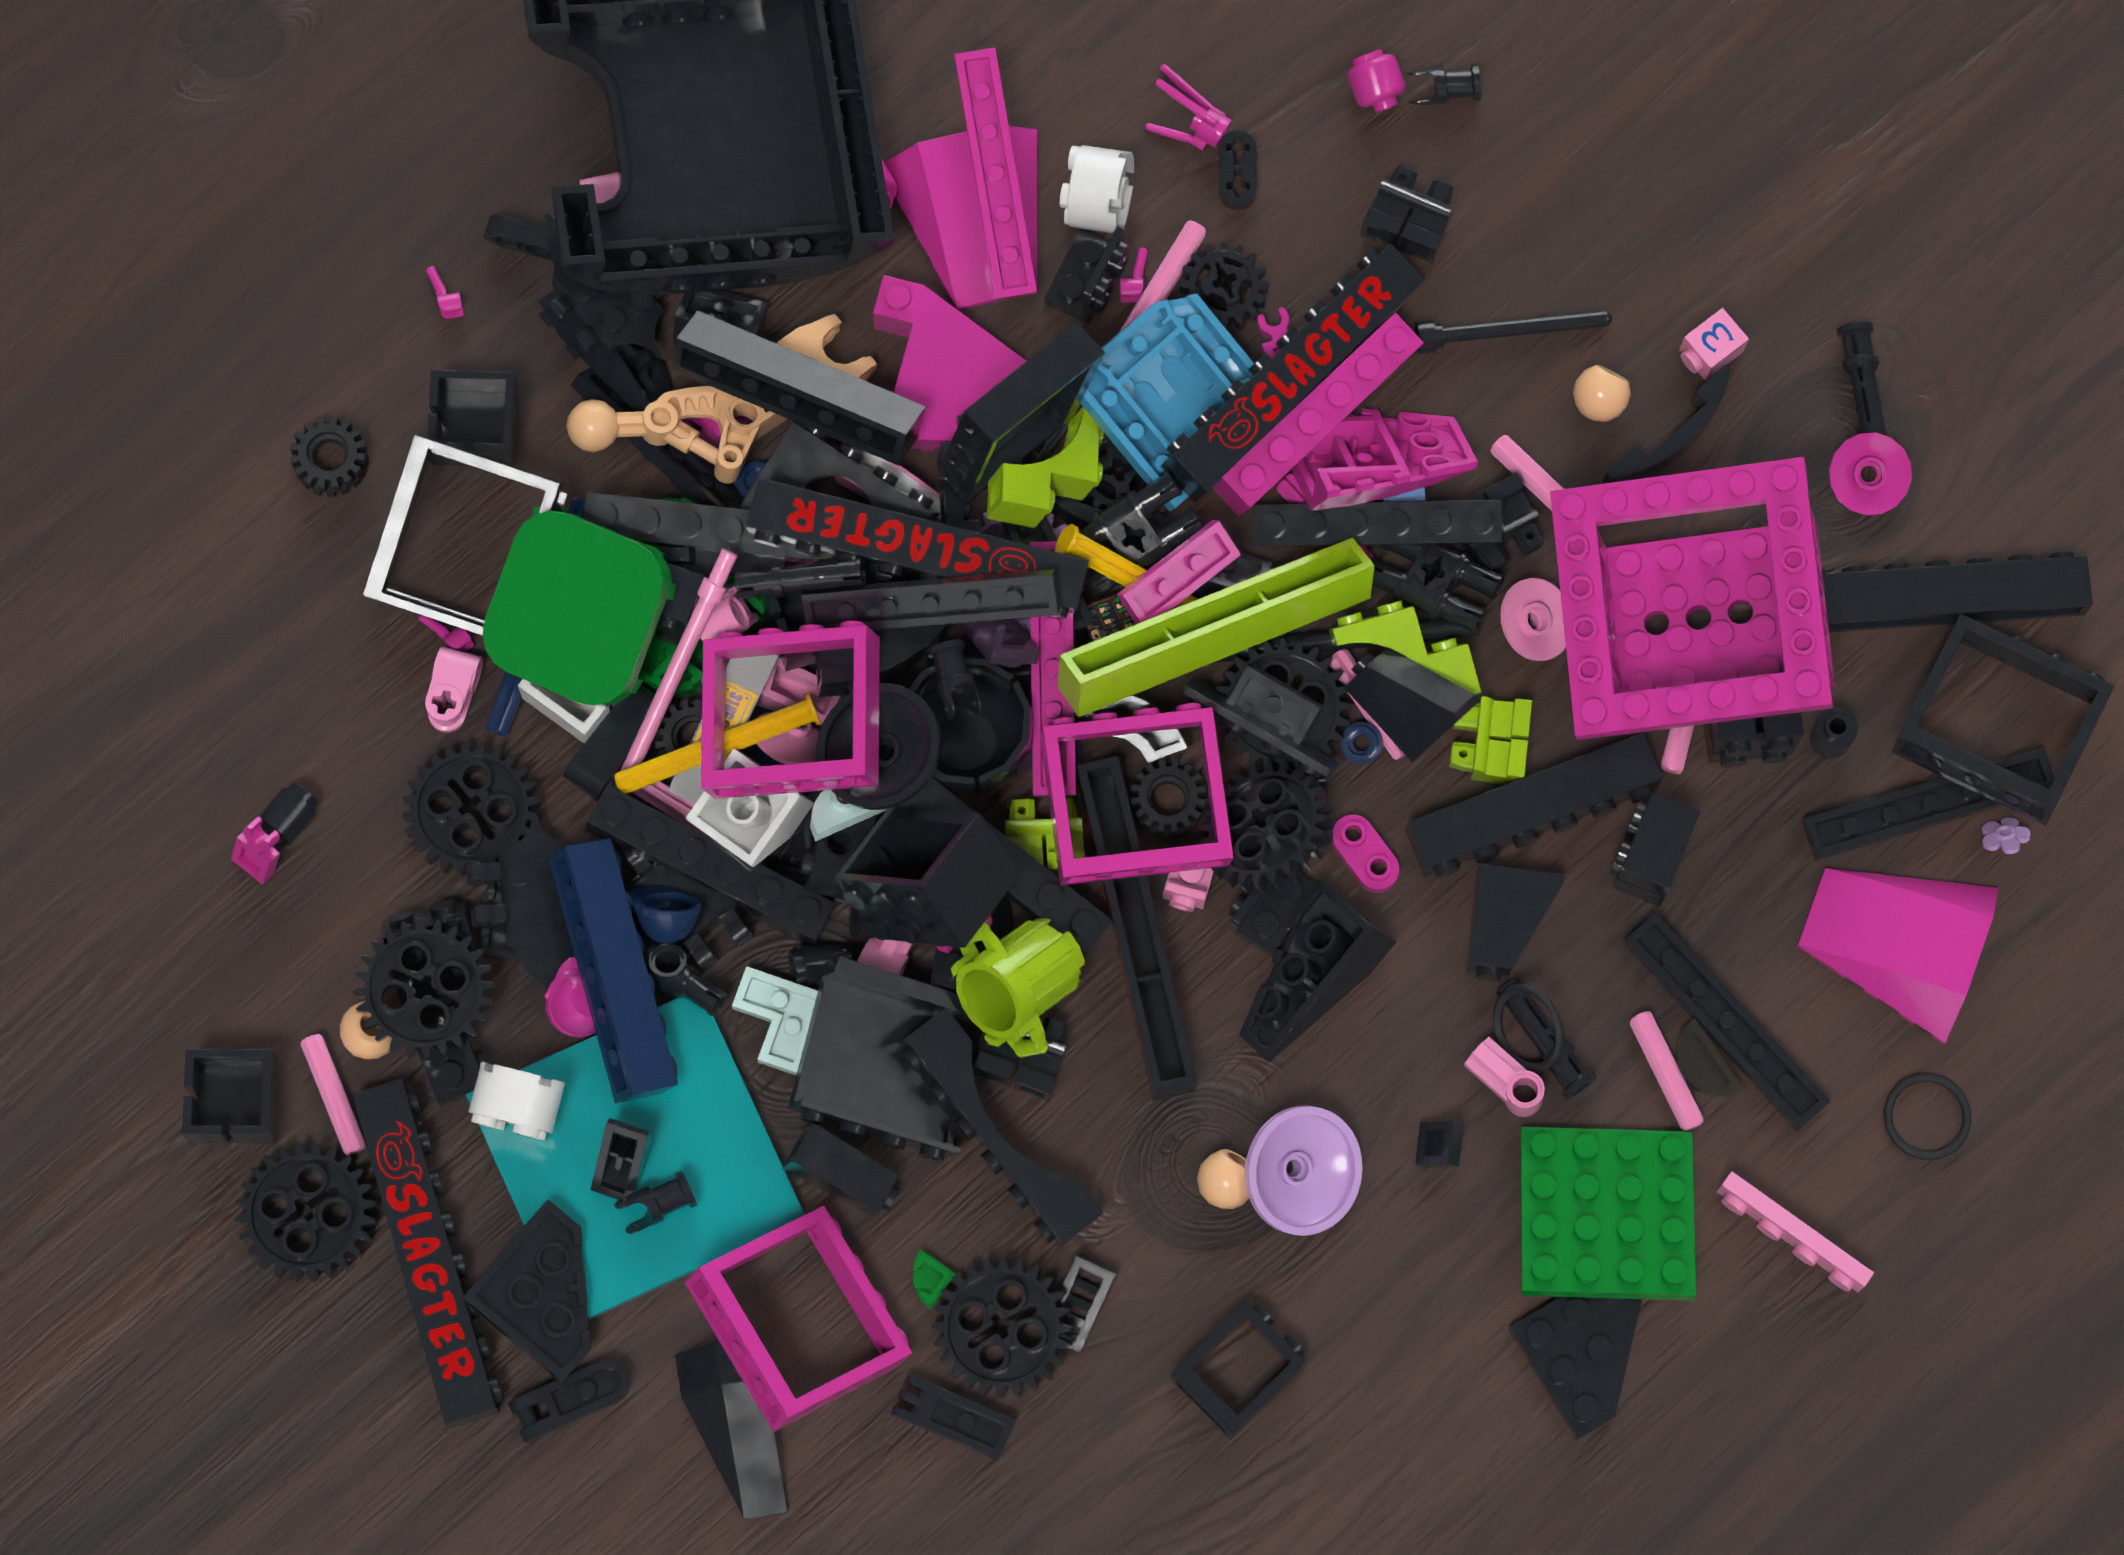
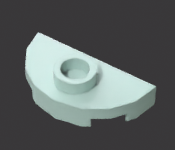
(833, 815)

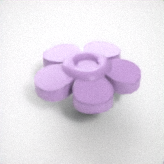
(2006, 835)

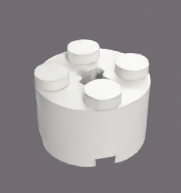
(1098, 188)
(515, 1098)

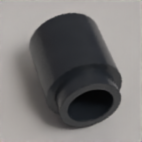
(1825, 741)
(289, 813)

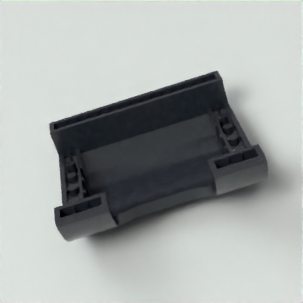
(732, 139)

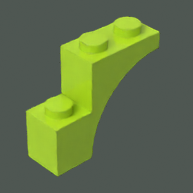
(1028, 491)
(1400, 631)

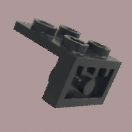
(1087, 274)

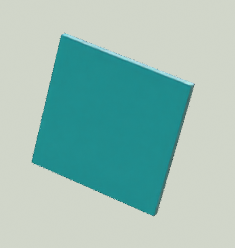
(696, 1127)

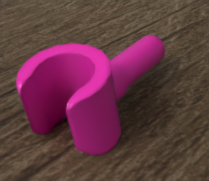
(1132, 288)
(449, 304)
(456, 639)

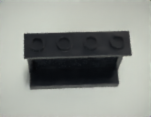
(855, 1061)

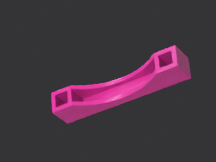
(1317, 414)

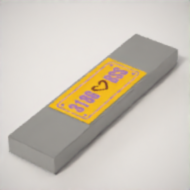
(743, 687)

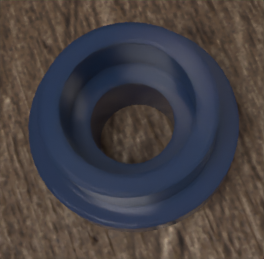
(1349, 747)

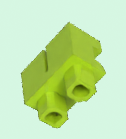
(1499, 741)
(1031, 832)

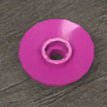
(1891, 473)

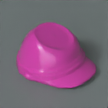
(567, 1002)

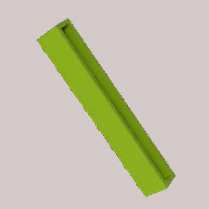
(1215, 627)

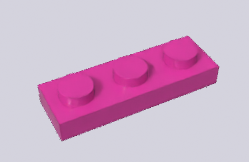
(1179, 573)

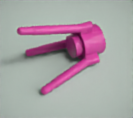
(1209, 123)

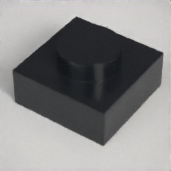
(1439, 1144)

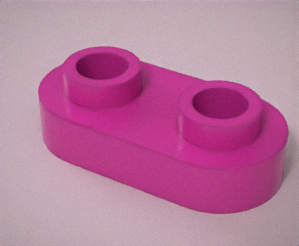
(1361, 854)

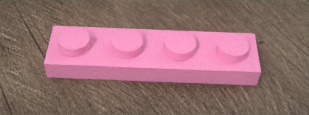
(1807, 1243)

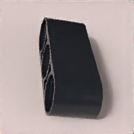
(609, 745)

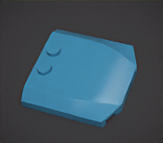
(1161, 379)

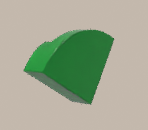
(930, 1279)

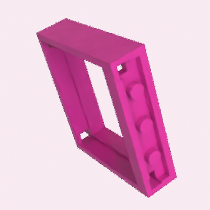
(798, 777)
(1142, 862)
(748, 1351)

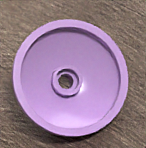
(1323, 1172)

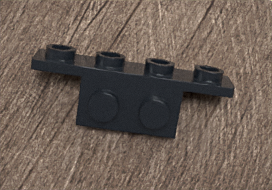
(1270, 712)

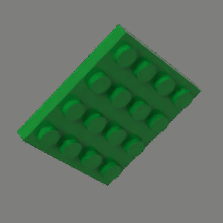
(1607, 1213)

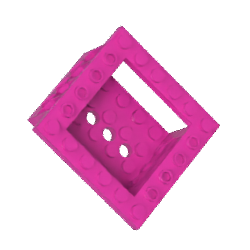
(1689, 676)

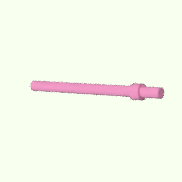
(711, 593)

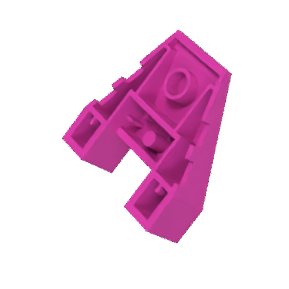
(946, 357)

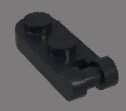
(574, 1399)

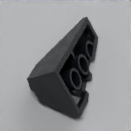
(1321, 961)

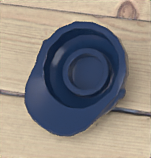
(665, 912)

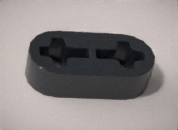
(1246, 170)

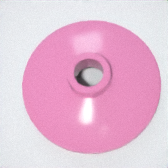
(1542, 605)
(792, 746)

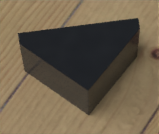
(621, 1159)

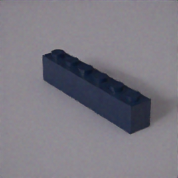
(613, 970)

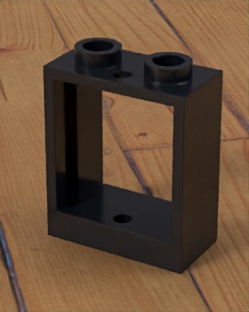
(1207, 1400)

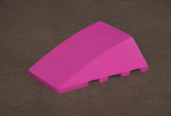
(944, 209)
(1382, 458)
(1902, 940)

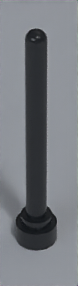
(1435, 335)

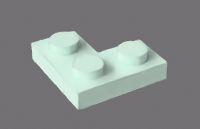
(786, 1007)

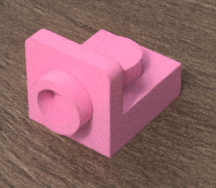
(1188, 889)

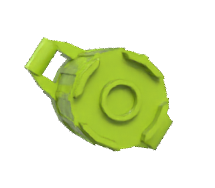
(1017, 982)

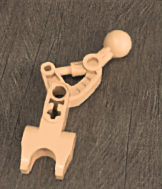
(596, 425)

